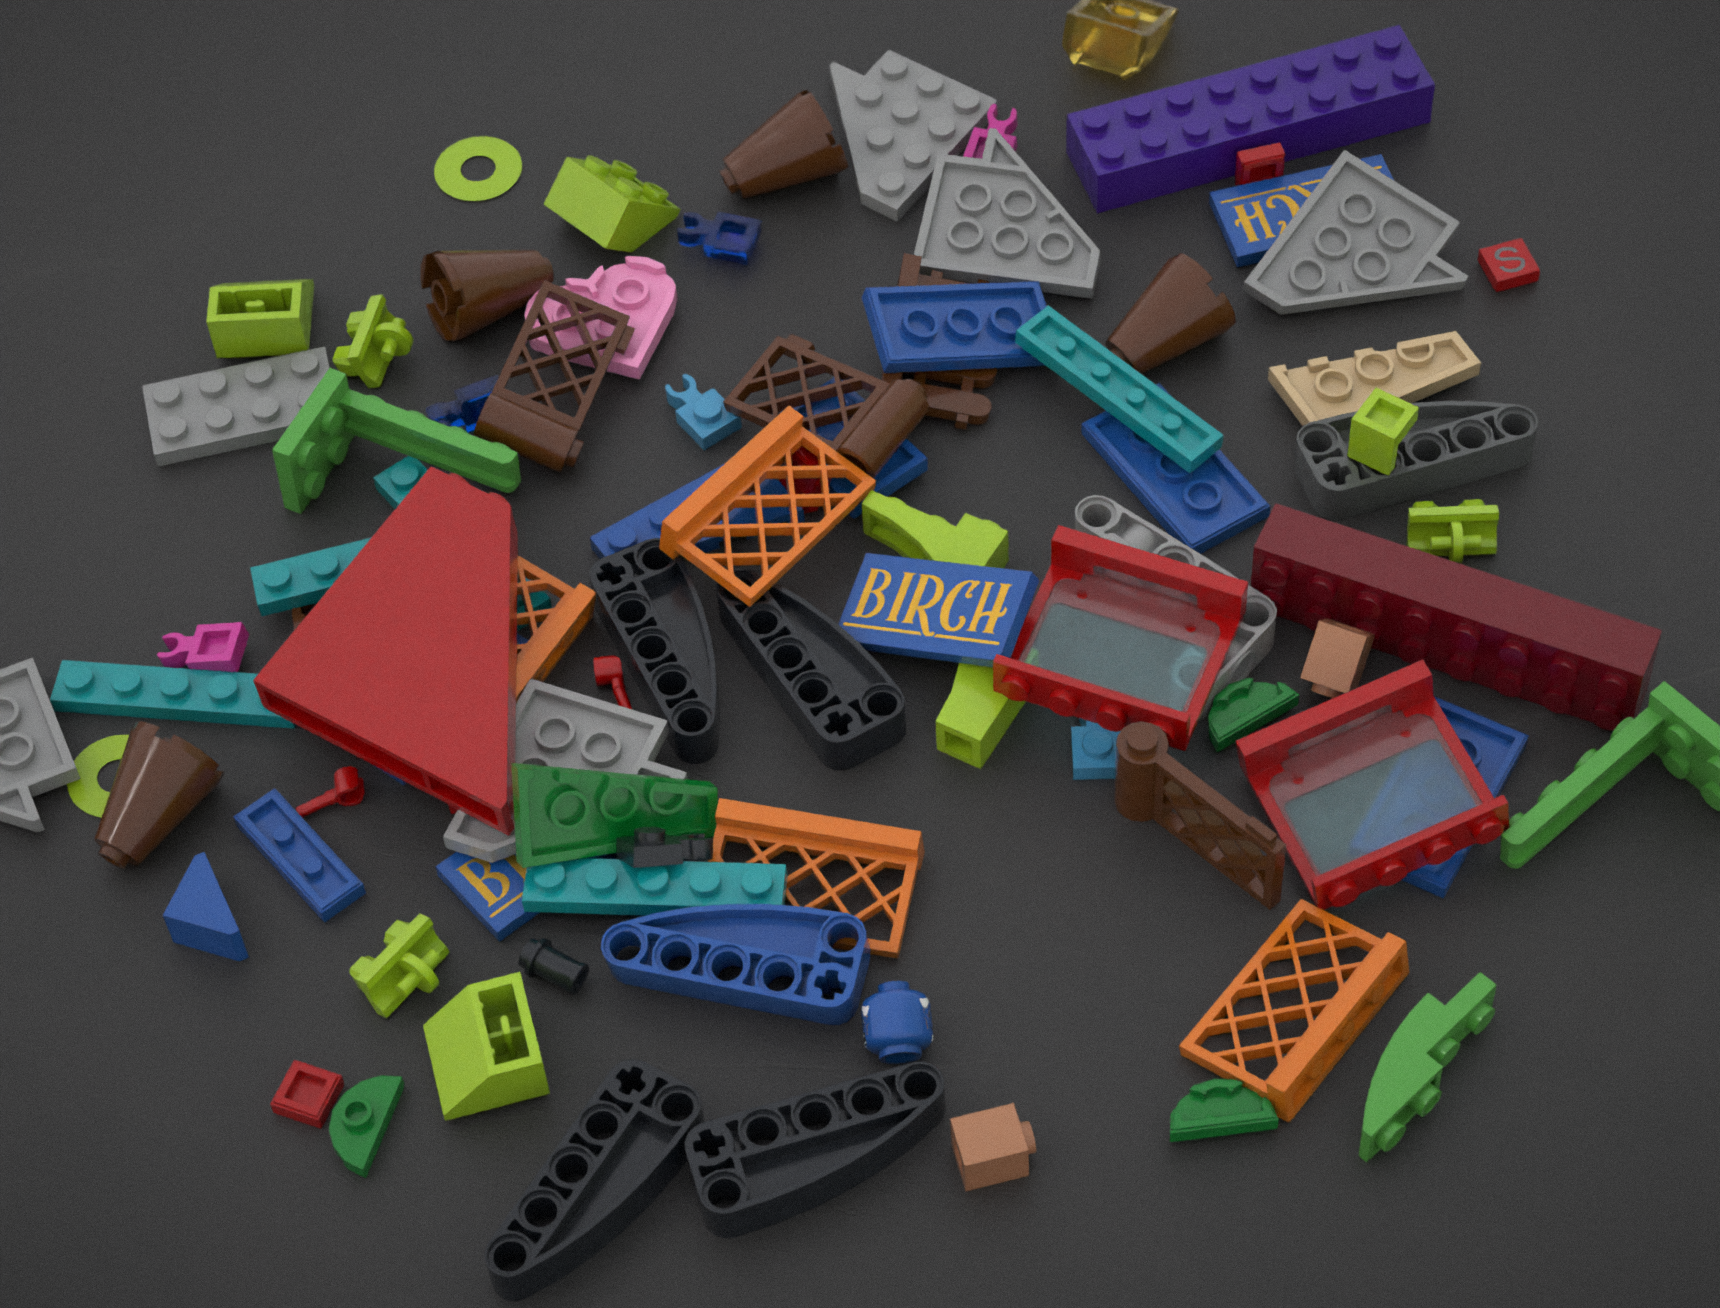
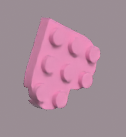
(633, 288)

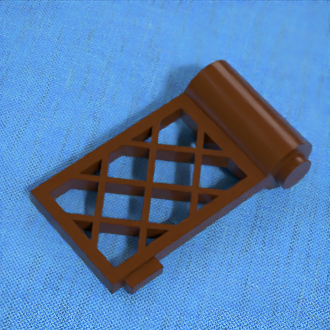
(874, 426)
(536, 428)
(1150, 788)

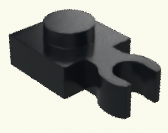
(655, 848)

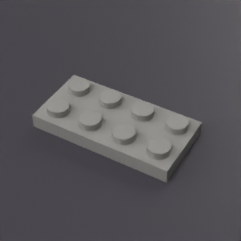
(230, 405)

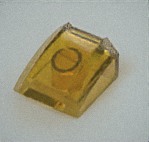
(1116, 34)

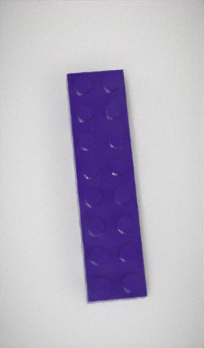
(1196, 127)

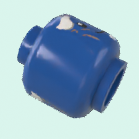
(897, 1023)

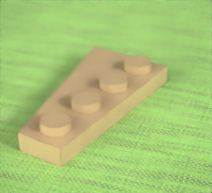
(1343, 385)

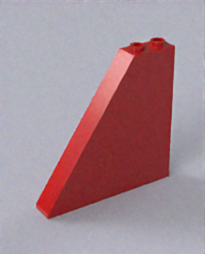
(418, 650)

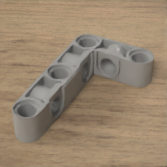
(1256, 633)

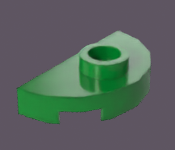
(1245, 708)
(1220, 1109)
(362, 1120)

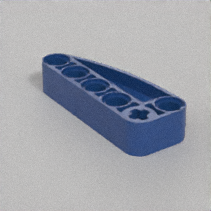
(760, 940)

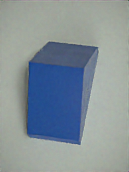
(201, 916)

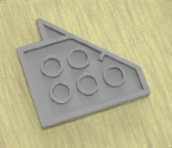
(898, 125)
(1002, 226)
(1356, 244)
(568, 732)
(31, 746)

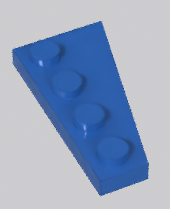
(648, 521)

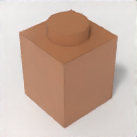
(1336, 658)
(991, 1146)

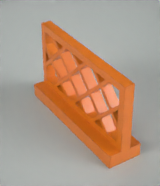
(730, 489)
(559, 626)
(829, 839)
(1337, 1019)

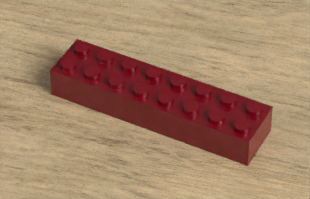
(1456, 618)

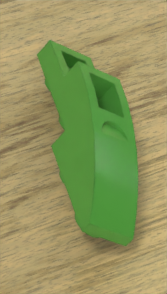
(1414, 1061)

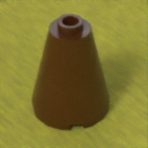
(785, 150)
(479, 287)
(1171, 316)
(152, 794)

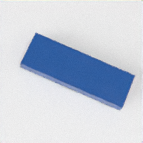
(299, 855)

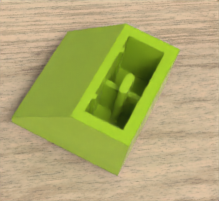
(610, 203)
(260, 317)
(485, 1048)

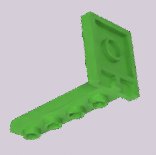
(337, 414)
(1668, 727)

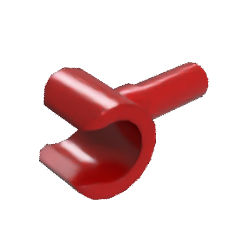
(609, 672)
(347, 792)

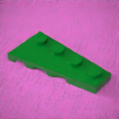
(581, 812)

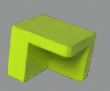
(1379, 430)

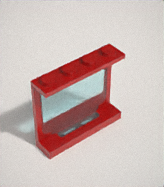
(1123, 637)
(1370, 787)

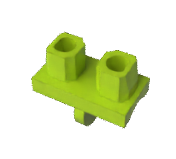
(376, 340)
(1453, 529)
(402, 966)

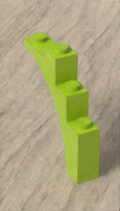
(973, 713)

